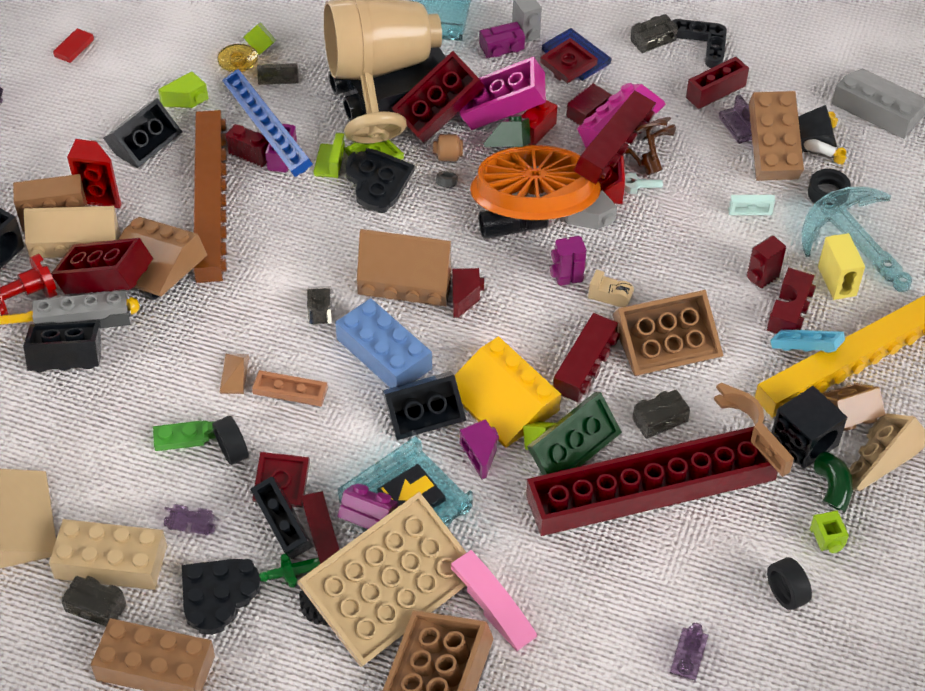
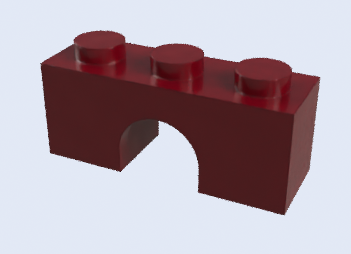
(796, 289)

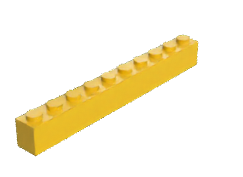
(851, 357)

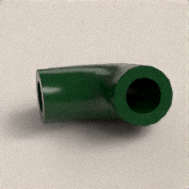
(838, 478)

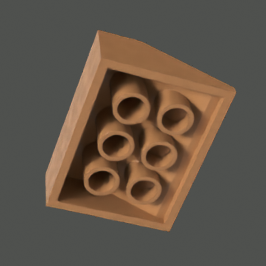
(173, 252)
(404, 267)
(668, 333)
(440, 654)

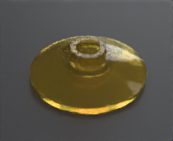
(237, 57)

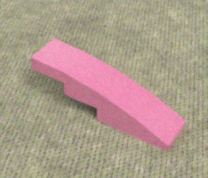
(494, 600)

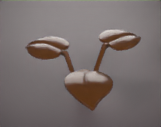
(650, 160)

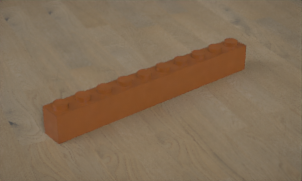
(209, 194)

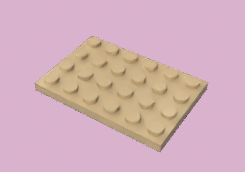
(384, 576)

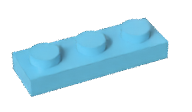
(808, 340)

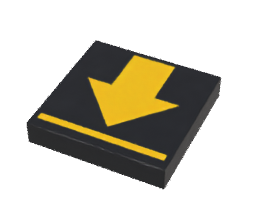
(410, 483)

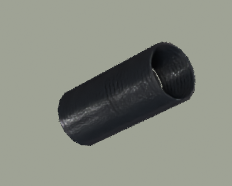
(496, 225)

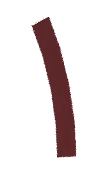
(320, 525)

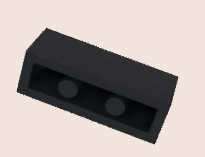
(281, 517)

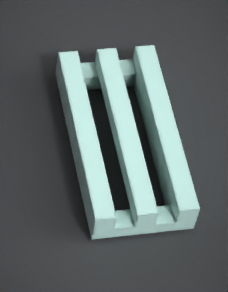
(751, 204)

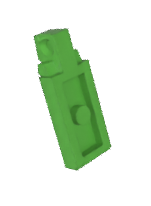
(182, 435)

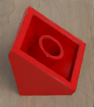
(614, 183)

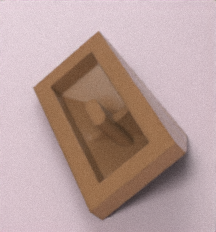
(234, 373)

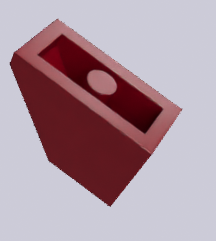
(465, 289)

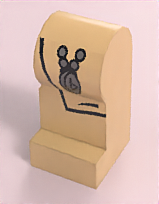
(610, 290)

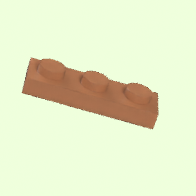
(290, 388)

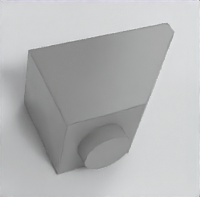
(597, 215)

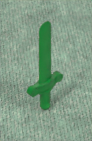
(289, 570)

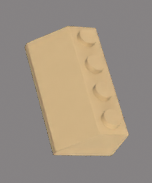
(56, 230)

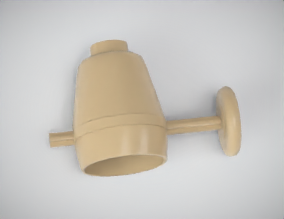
(371, 41)

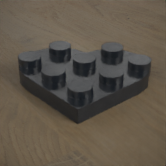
(377, 178)
(216, 591)

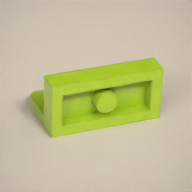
(330, 158)

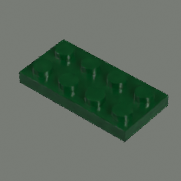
(575, 436)

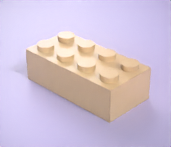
(109, 554)

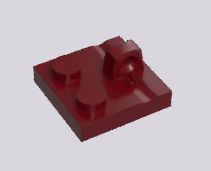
(568, 60)
(288, 471)

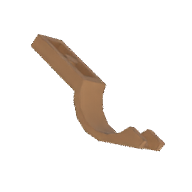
(761, 436)

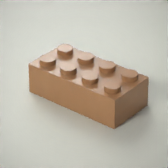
(776, 136)
(152, 658)

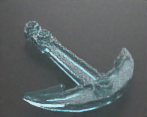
(846, 223)

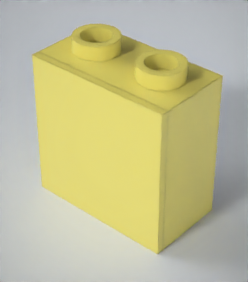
(841, 266)

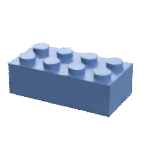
(383, 344)

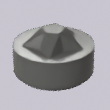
(446, 179)

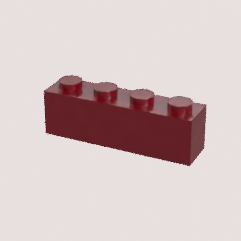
(585, 357)

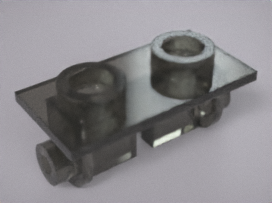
(277, 74)

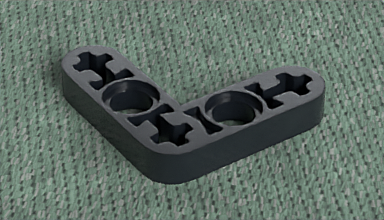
(715, 35)

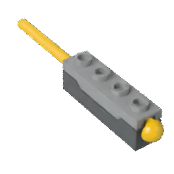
(108, 307)

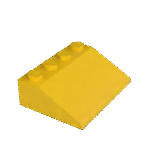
(505, 391)

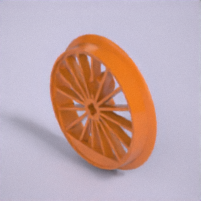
(511, 172)

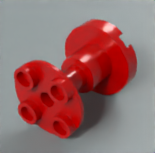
(29, 282)

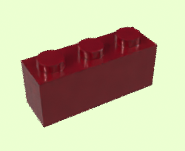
(717, 82)

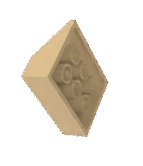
(25, 517)

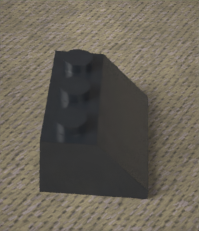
(143, 134)
(63, 346)
(424, 405)

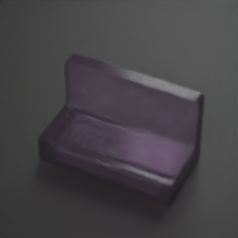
(738, 120)

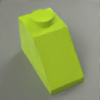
(184, 92)

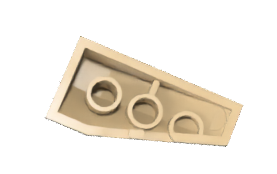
(890, 444)

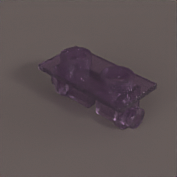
(200, 520)
(689, 652)

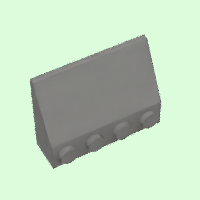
(879, 102)

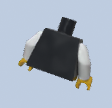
(818, 135)

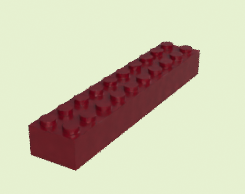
(646, 481)

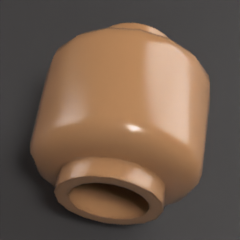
(448, 147)

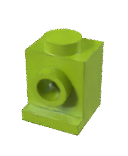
(829, 531)

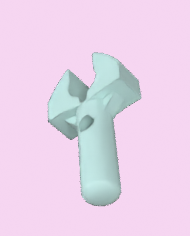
(633, 183)

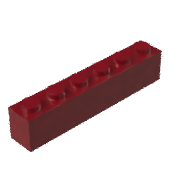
(615, 137)

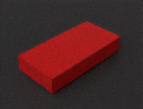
(73, 45)

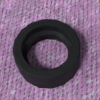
(826, 176)
(230, 440)
(789, 583)

